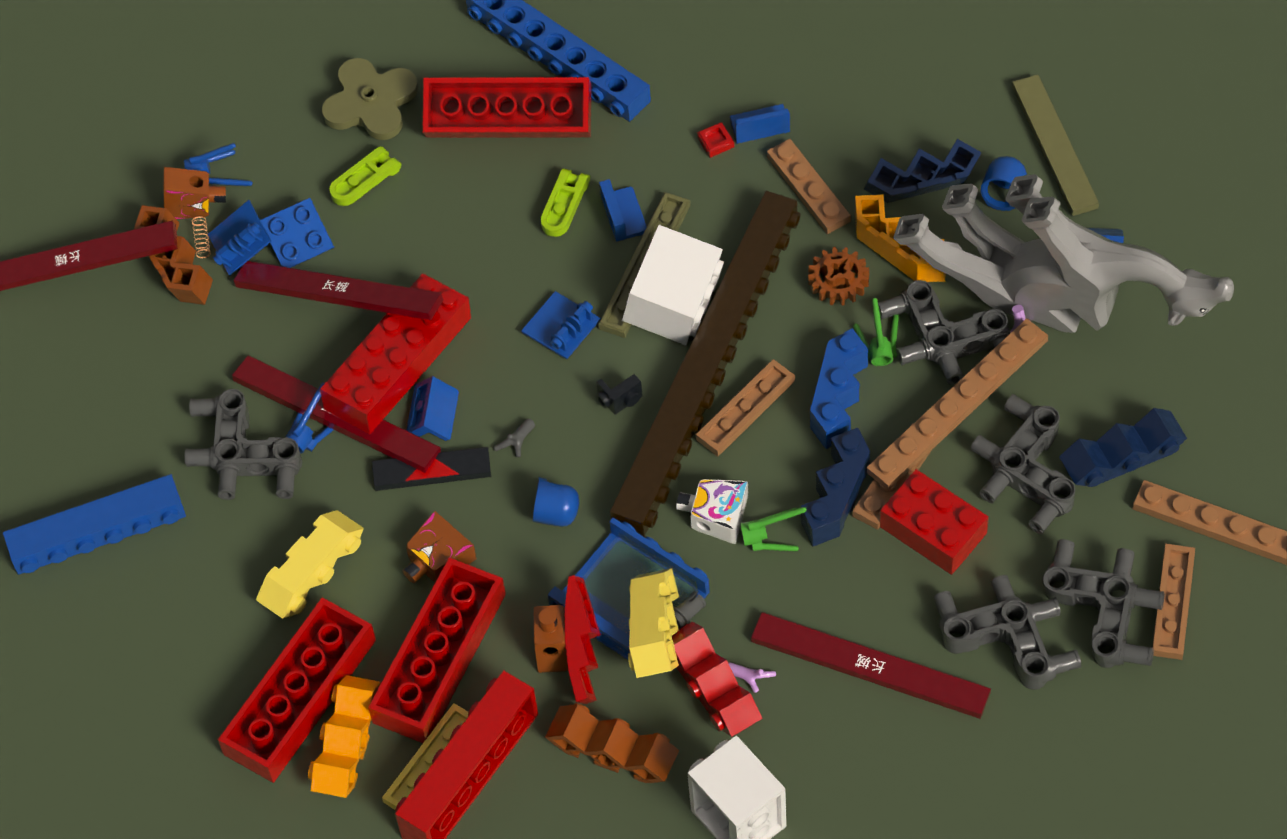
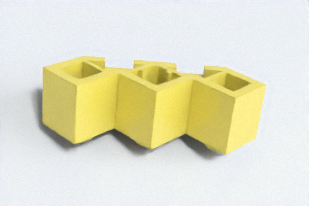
(309, 564)
(652, 623)

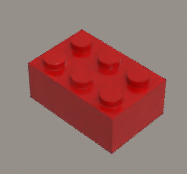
(933, 521)

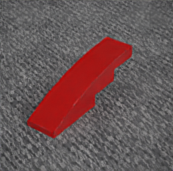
(579, 629)

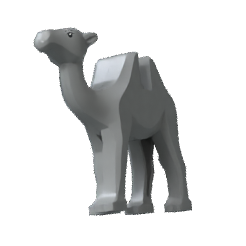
(1062, 273)

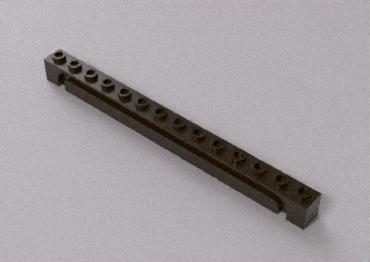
(705, 363)

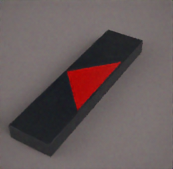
(445, 468)

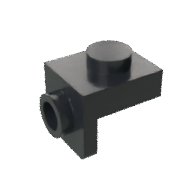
(621, 396)

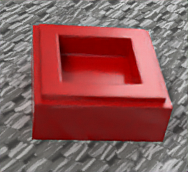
(715, 139)

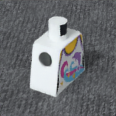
(716, 507)

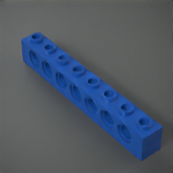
(563, 53)

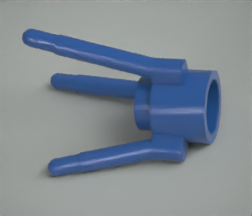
(202, 162)
(303, 434)

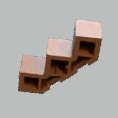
(182, 278)
(612, 744)

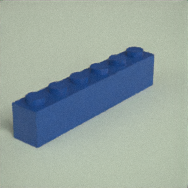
(94, 524)

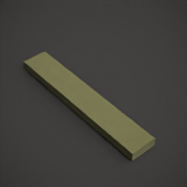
(1055, 145)
(669, 214)

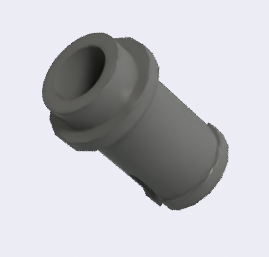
(688, 609)

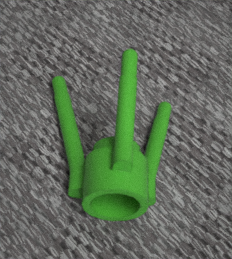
(880, 350)
(755, 531)

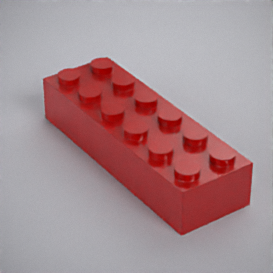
(507, 107)
(393, 359)
(437, 650)
(296, 690)
(468, 760)

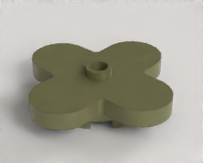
(370, 99)

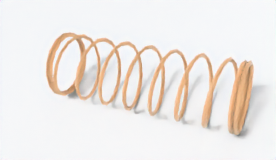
(201, 248)

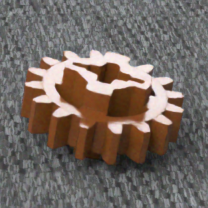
(838, 276)

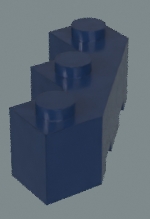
(923, 174)
(1123, 449)
(837, 487)

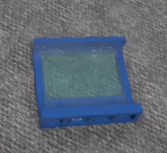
(609, 575)

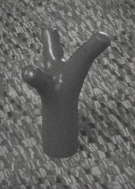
(517, 437)

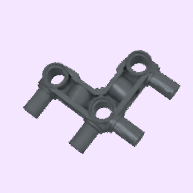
(960, 338)
(250, 456)
(1029, 476)
(1094, 589)
(1022, 636)

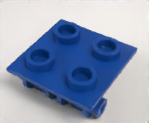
(297, 234)
(238, 238)
(561, 324)

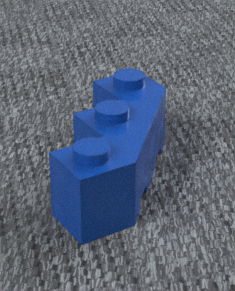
(837, 386)

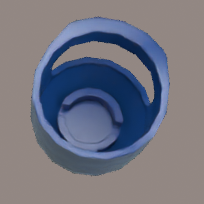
(1001, 173)
(555, 504)

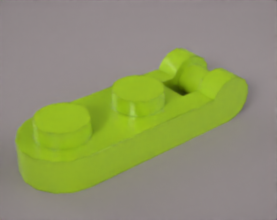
(363, 177)
(563, 202)

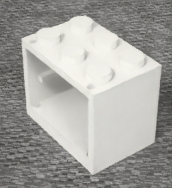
(674, 285)
(736, 794)

